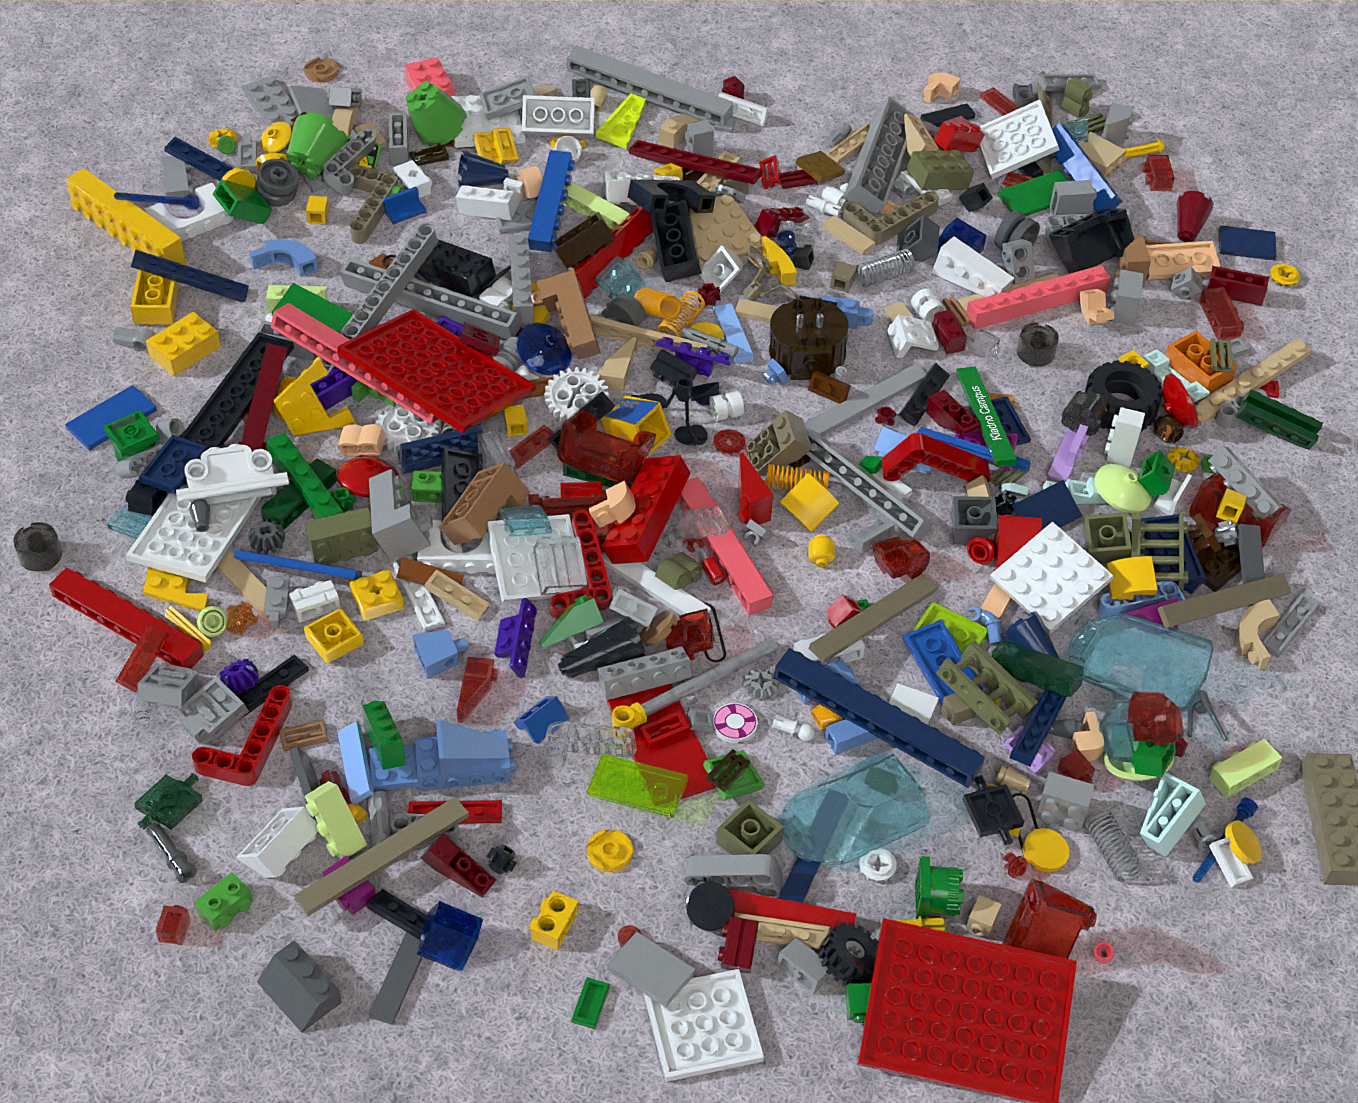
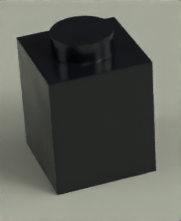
(975, 197)

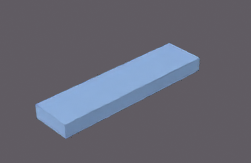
(733, 331)
(355, 763)

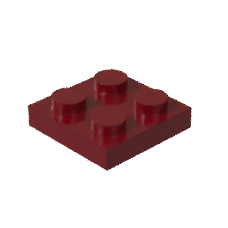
(479, 338)

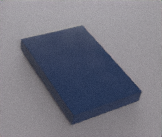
(1247, 243)
(1009, 419)
(168, 466)
(1051, 504)

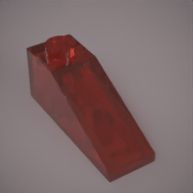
(476, 684)

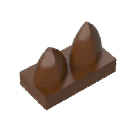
(829, 387)
(1203, 534)

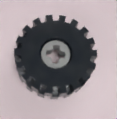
(849, 954)

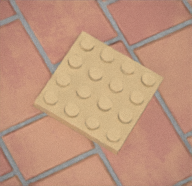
(724, 227)

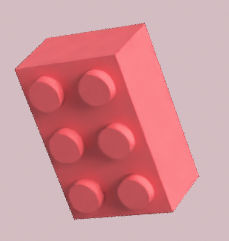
(431, 71)

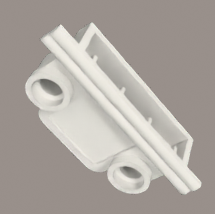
(230, 476)

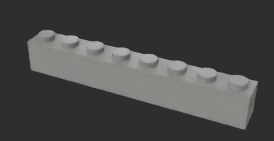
(868, 486)

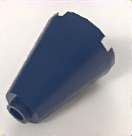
(480, 171)
(1031, 634)

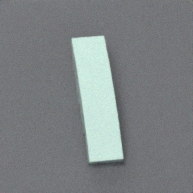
(1081, 491)

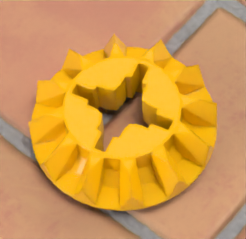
(214, 136)
(1288, 270)
(1183, 465)

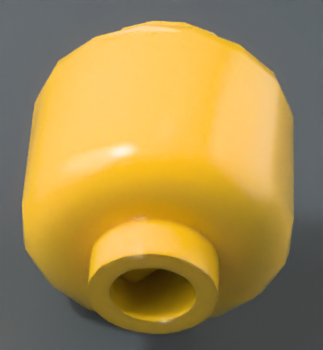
(821, 550)

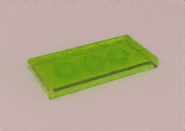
(637, 785)

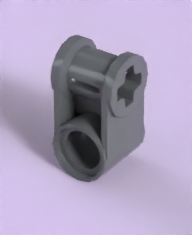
(1022, 94)

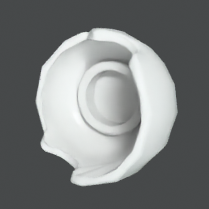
(569, 144)

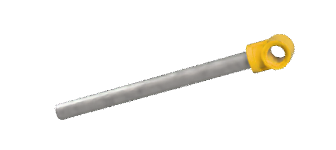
(637, 714)

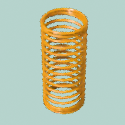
(685, 303)
(655, 307)
(770, 477)

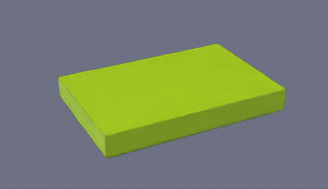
(961, 628)

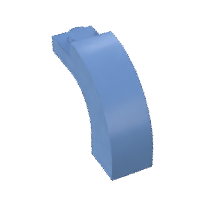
(285, 252)

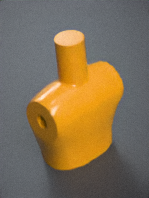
(824, 717)

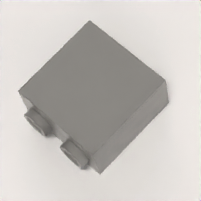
(1072, 198)

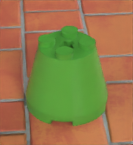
(434, 114)
(313, 143)

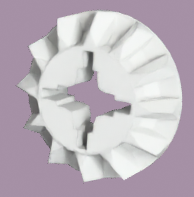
(885, 858)

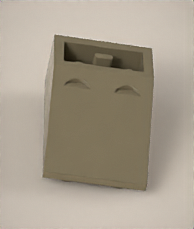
(779, 443)

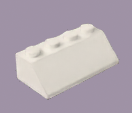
(558, 116)

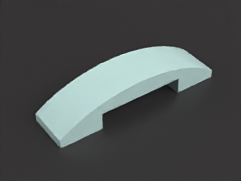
(1160, 368)

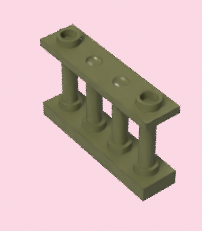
(1138, 543)
(992, 673)

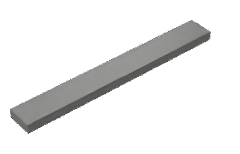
(866, 400)

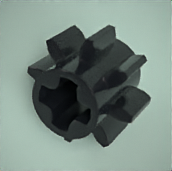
(1004, 502)
(501, 859)

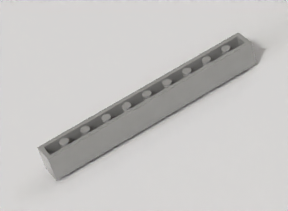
(649, 86)
(436, 300)

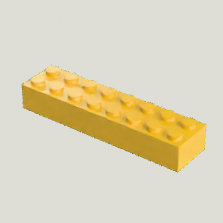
(122, 218)

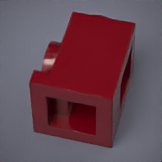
(733, 87)

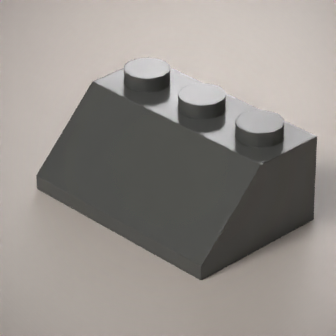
(299, 986)

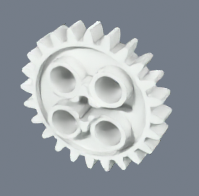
(568, 387)
(404, 426)

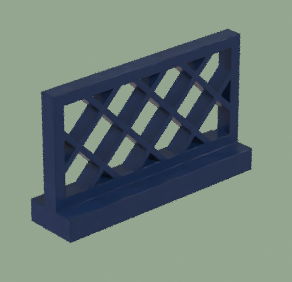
(427, 452)

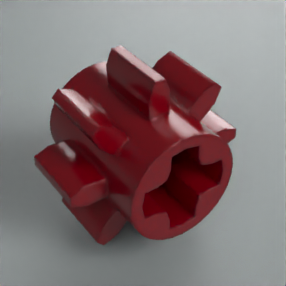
(709, 294)

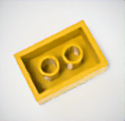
(154, 299)
(183, 343)

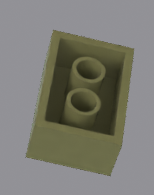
(940, 170)
(341, 537)

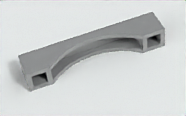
(521, 278)

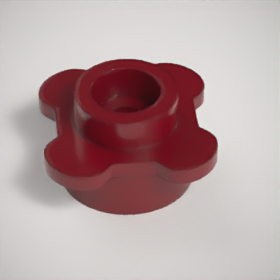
(888, 412)

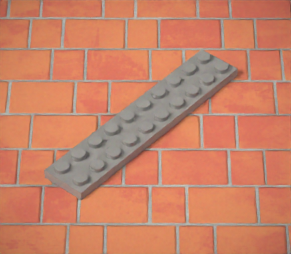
(276, 106)

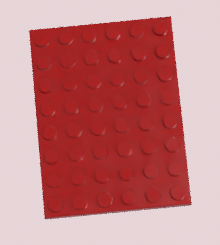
(436, 370)
(968, 1013)

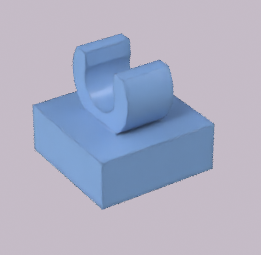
(775, 372)

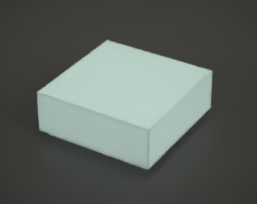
(1015, 489)

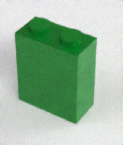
(242, 201)

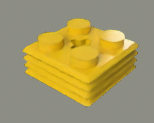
(387, 598)
(333, 635)

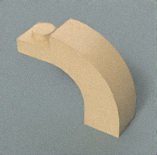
(345, 118)
(1255, 619)

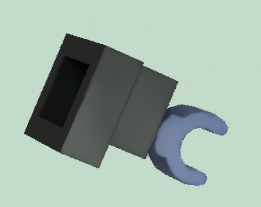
(803, 257)

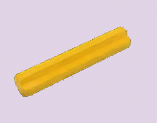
(187, 627)

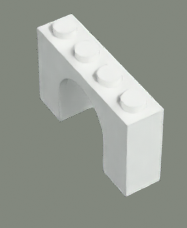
(210, 218)
(471, 562)

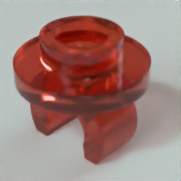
(690, 541)
(1016, 865)

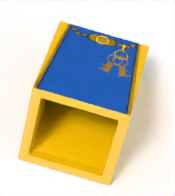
(637, 415)

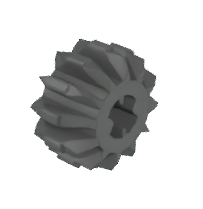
(266, 536)

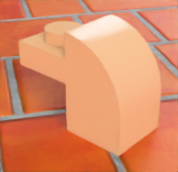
(941, 84)
(531, 181)
(1094, 307)
(617, 507)
(1090, 741)

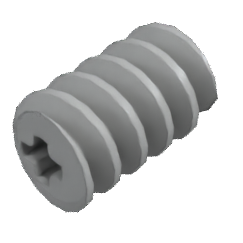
(508, 354)

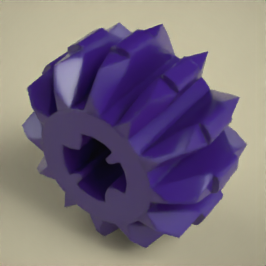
(240, 676)

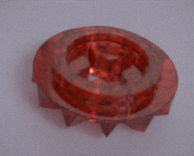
(736, 438)

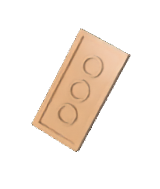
(1177, 257)

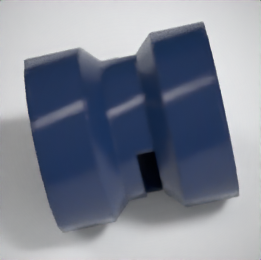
(787, 242)

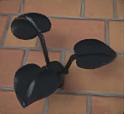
(684, 391)

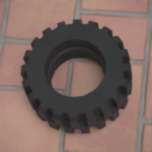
(1127, 380)

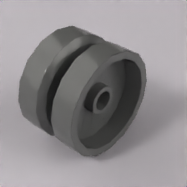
(277, 182)
(1016, 227)

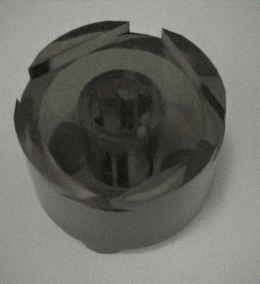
(1037, 344)
(1087, 410)
(38, 547)

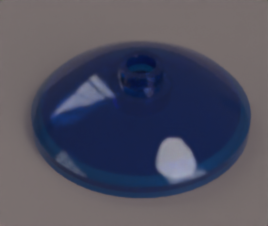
(544, 348)

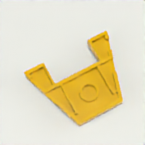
(302, 407)
(173, 589)

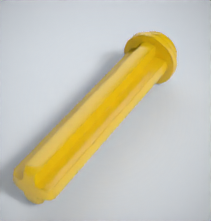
(1157, 146)

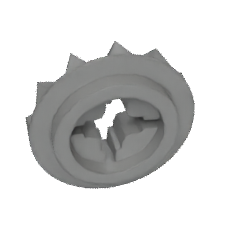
(753, 687)

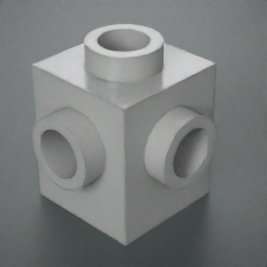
(1186, 283)

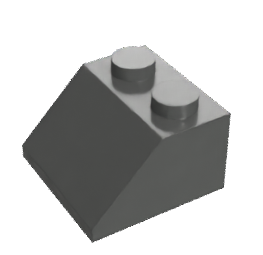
(920, 239)
(973, 518)

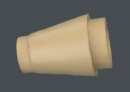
(600, 94)
(647, 258)
(1012, 778)

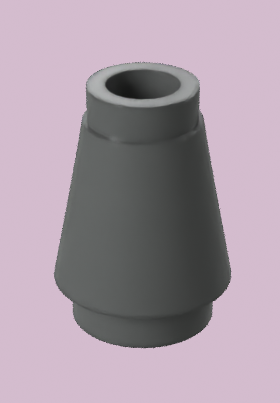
(200, 514)
(1066, 728)

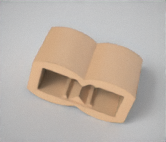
(362, 440)

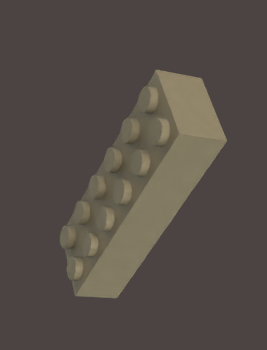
(1333, 810)

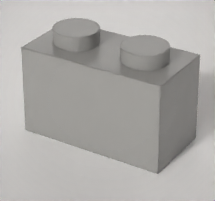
(700, 138)

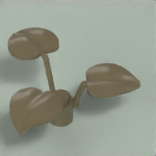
(755, 288)

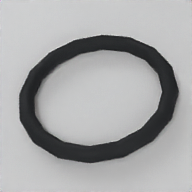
(498, 276)

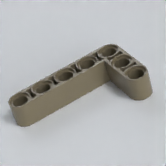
(372, 211)
(893, 222)

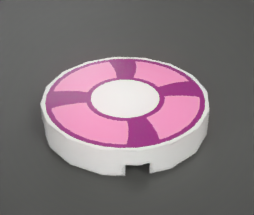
(735, 723)

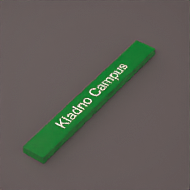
(985, 414)

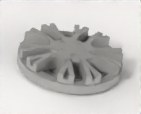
(721, 190)

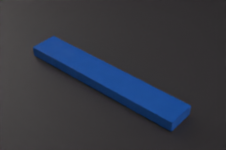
(298, 564)

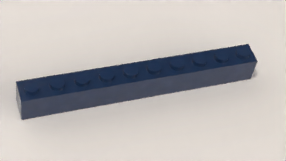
(879, 717)

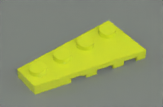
(623, 122)

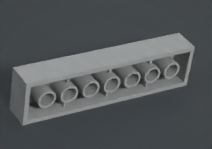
(879, 158)

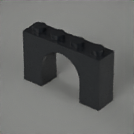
(655, 194)

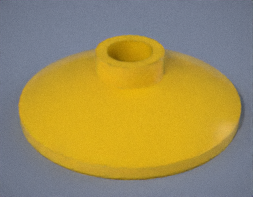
(276, 137)

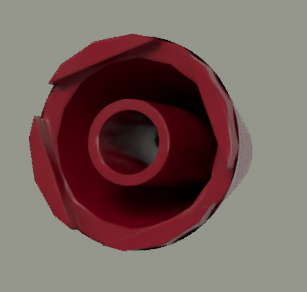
(1192, 214)

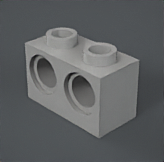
(1022, 260)

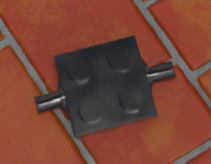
(993, 810)

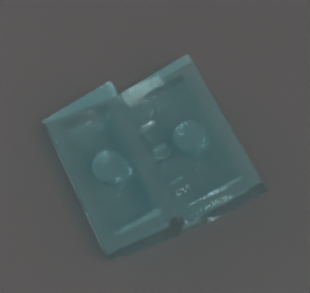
(1078, 129)
(619, 278)
(525, 520)
(128, 522)

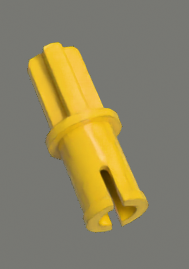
(933, 923)

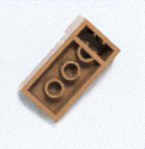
(566, 295)
(481, 501)

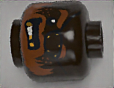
(1168, 428)

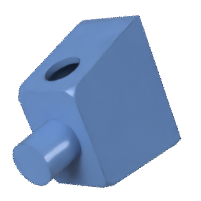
(438, 651)

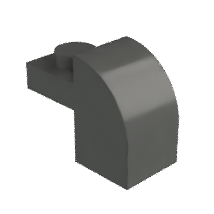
(626, 309)

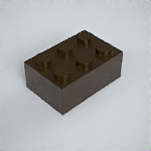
(583, 240)

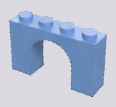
(843, 734)

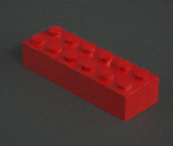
(655, 497)

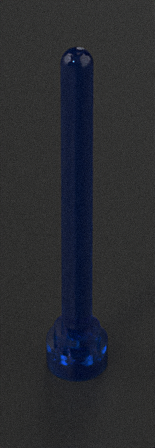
(189, 201)
(1245, 809)

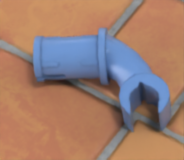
(991, 622)

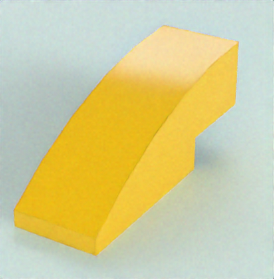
(780, 262)

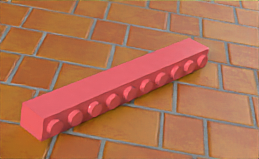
(324, 343)

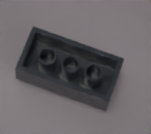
(676, 242)
(457, 269)

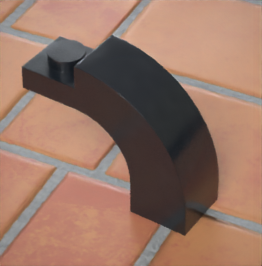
(599, 406)

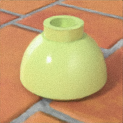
(212, 621)

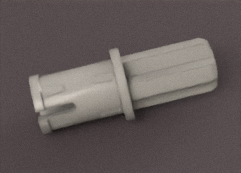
(839, 134)

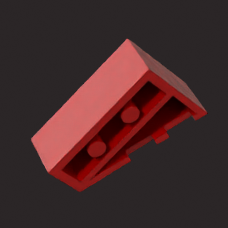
(959, 135)

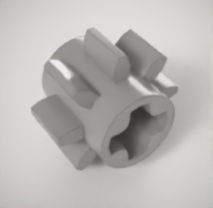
(1227, 533)

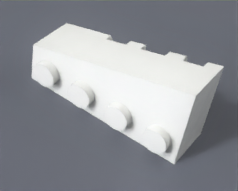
(617, 186)
(970, 269)

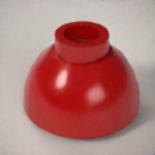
(981, 550)

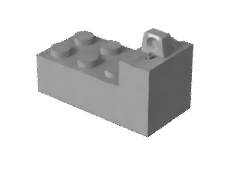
(394, 519)

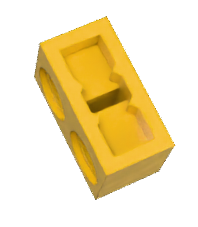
(558, 921)

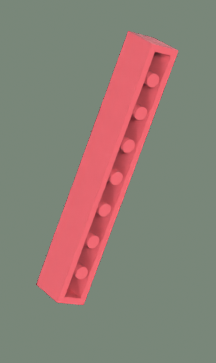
(1036, 297)
(730, 554)

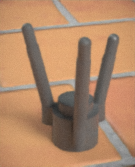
(1202, 705)

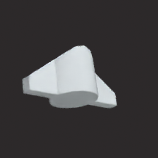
(524, 372)

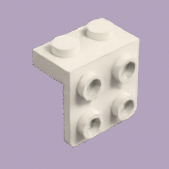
(911, 332)

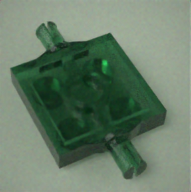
(168, 801)

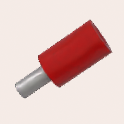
(712, 568)

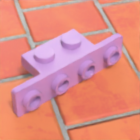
(1068, 453)

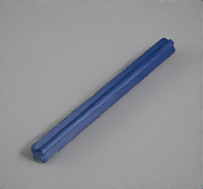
(979, 450)

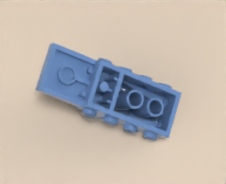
(448, 761)

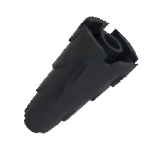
(608, 647)

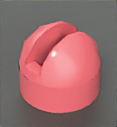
(1109, 952)

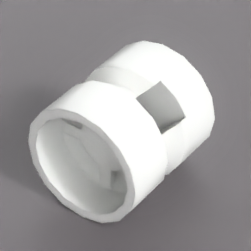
(926, 304)
(726, 406)

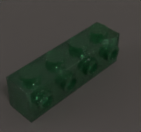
(1039, 668)

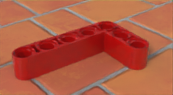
(934, 453)
(592, 569)
(268, 723)

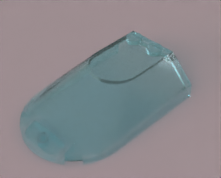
(1141, 656)
(854, 811)

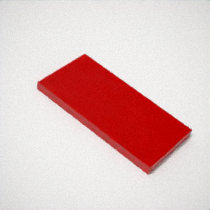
(678, 755)

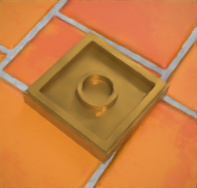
(820, 166)

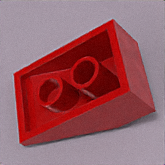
(753, 494)

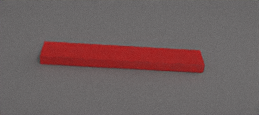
(789, 910)

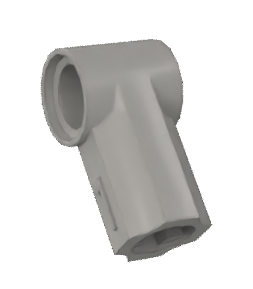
(133, 338)

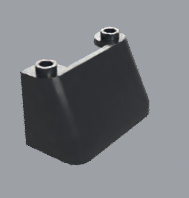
(1093, 239)

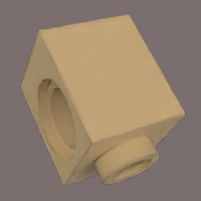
(983, 916)

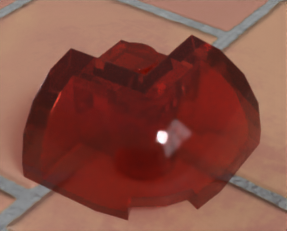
(901, 557)
(692, 632)
(1155, 718)

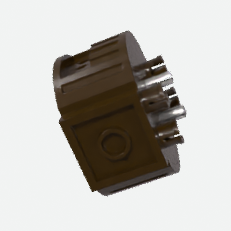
(808, 337)

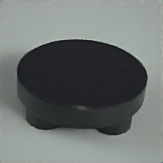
(710, 906)

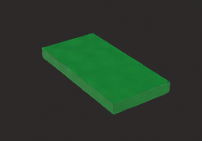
(1031, 195)
(316, 307)

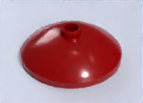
(1178, 402)
(356, 472)

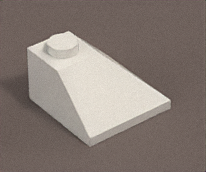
(721, 268)

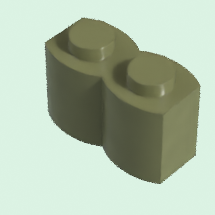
(1077, 97)
(679, 571)

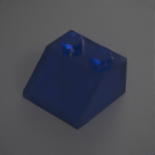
(964, 232)
(449, 936)

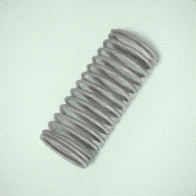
(903, 262)
(1127, 866)

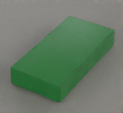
(590, 1003)

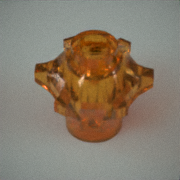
(240, 617)

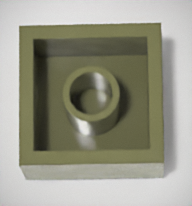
(1107, 537)
(749, 831)

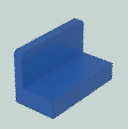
(403, 205)
(540, 716)

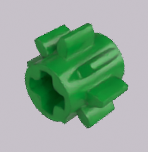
(343, 498)

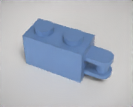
(853, 312)

